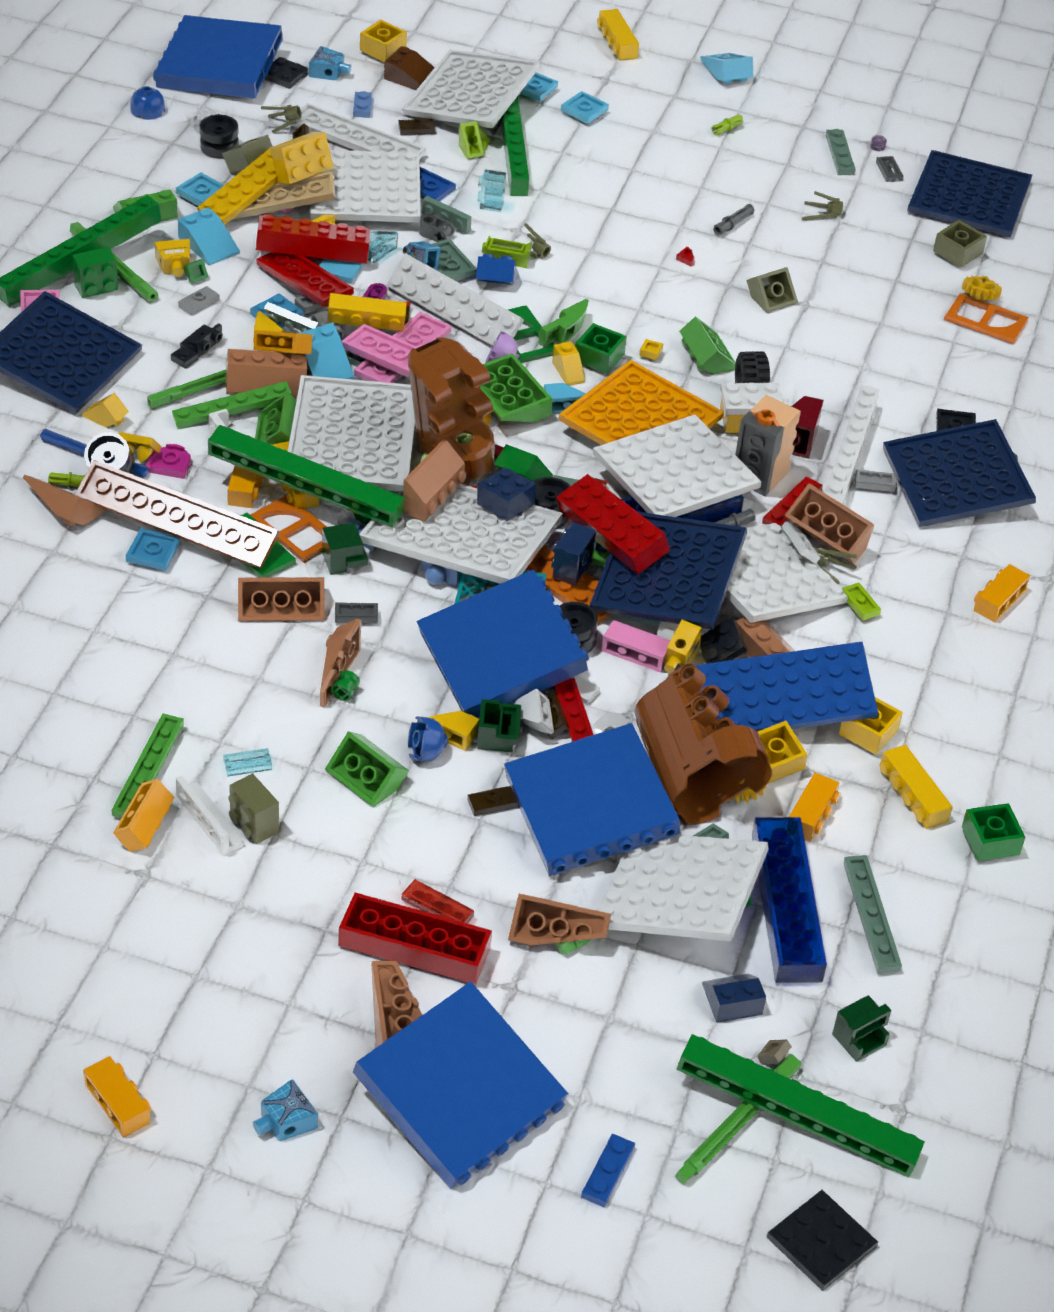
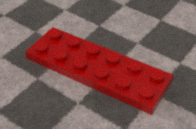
(304, 276)

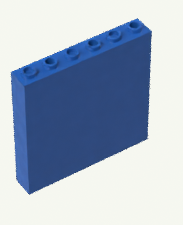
(218, 56)
(503, 643)
(591, 799)
(460, 1084)

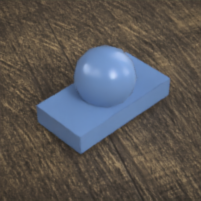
(437, 574)

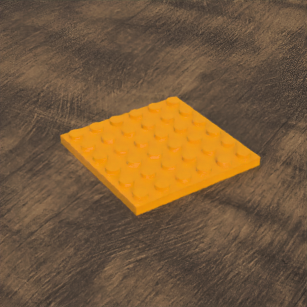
(632, 403)

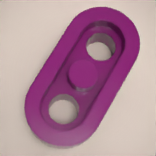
(376, 291)

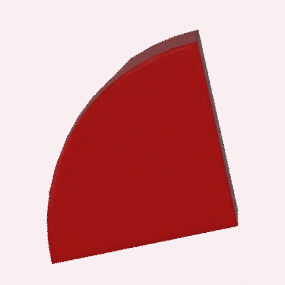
(686, 256)

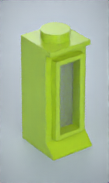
(518, 251)

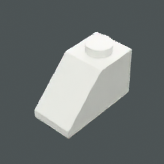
(536, 711)

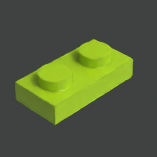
(861, 601)

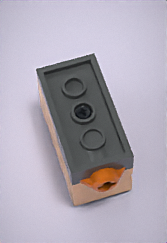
(767, 441)

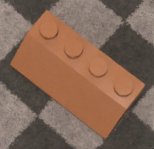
(257, 369)
(433, 481)
(830, 522)
(280, 598)
(762, 638)

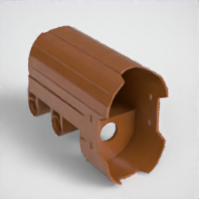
(450, 403)
(695, 752)

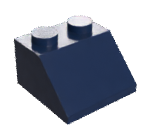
(735, 997)

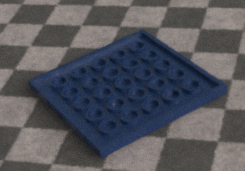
(970, 192)
(63, 352)
(958, 473)
(681, 584)

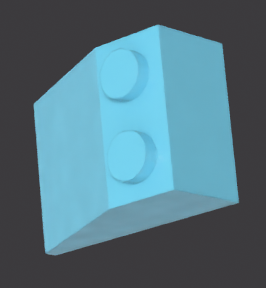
(729, 66)
(207, 236)
(328, 354)

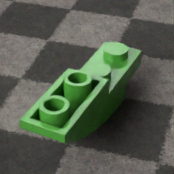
(566, 326)

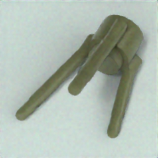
(290, 112)
(833, 206)
(539, 247)
(825, 559)

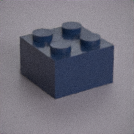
(506, 494)
(573, 553)

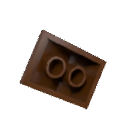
(407, 68)

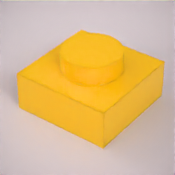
(651, 349)

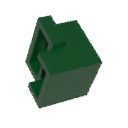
(343, 548)
(498, 725)
(861, 1027)

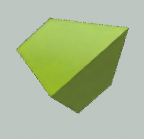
(472, 140)

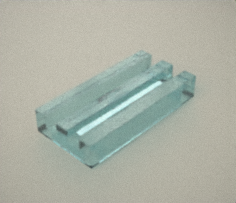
(246, 764)

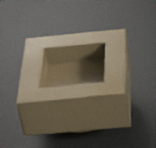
(774, 1051)

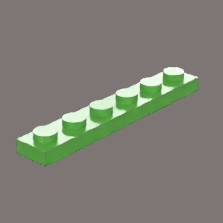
(234, 404)
(150, 760)

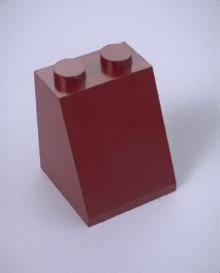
(807, 425)

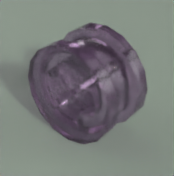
(878, 143)

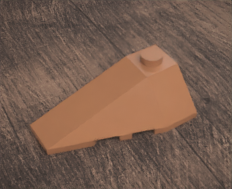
(65, 503)
(341, 652)
(548, 922)
(391, 1000)

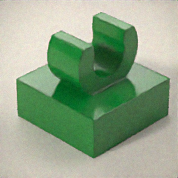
(196, 271)

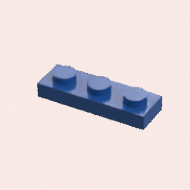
(608, 1170)

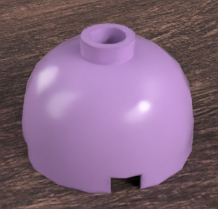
(505, 345)

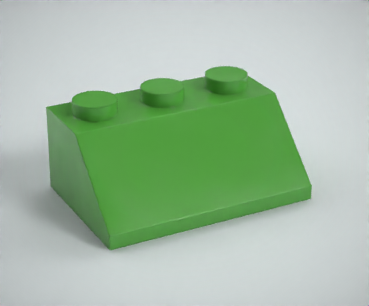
(165, 198)
(707, 347)
(276, 420)
(366, 768)

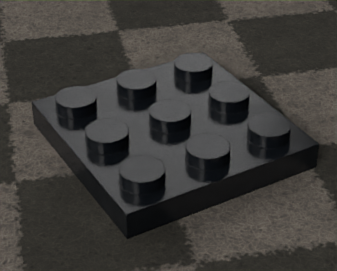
(822, 1240)

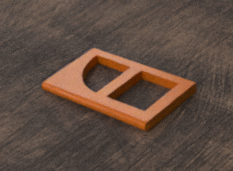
(1007, 333)
(283, 507)

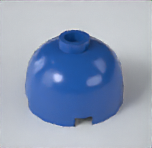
(147, 103)
(426, 739)

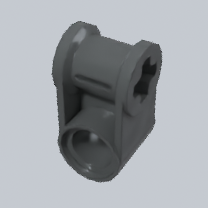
(433, 227)

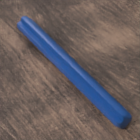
(79, 448)

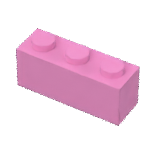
(635, 646)

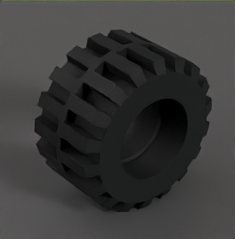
(752, 367)

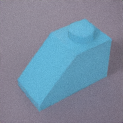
(562, 396)

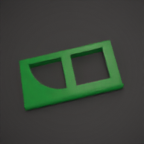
(531, 321)

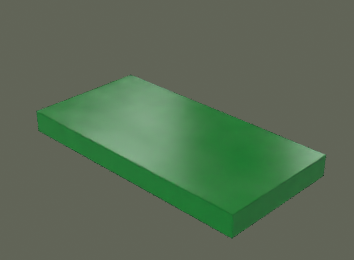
(277, 560)

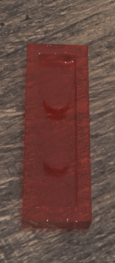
(435, 902)

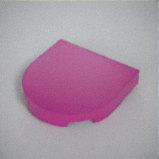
(170, 461)

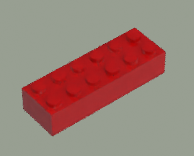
(313, 239)
(616, 524)
(415, 938)

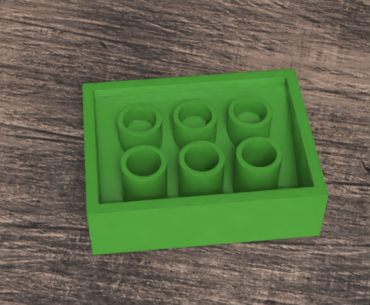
(515, 391)

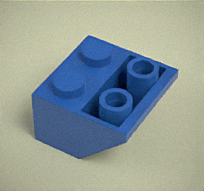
(495, 269)

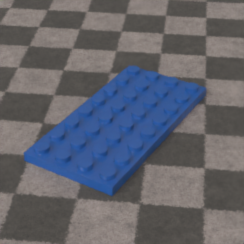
(796, 687)

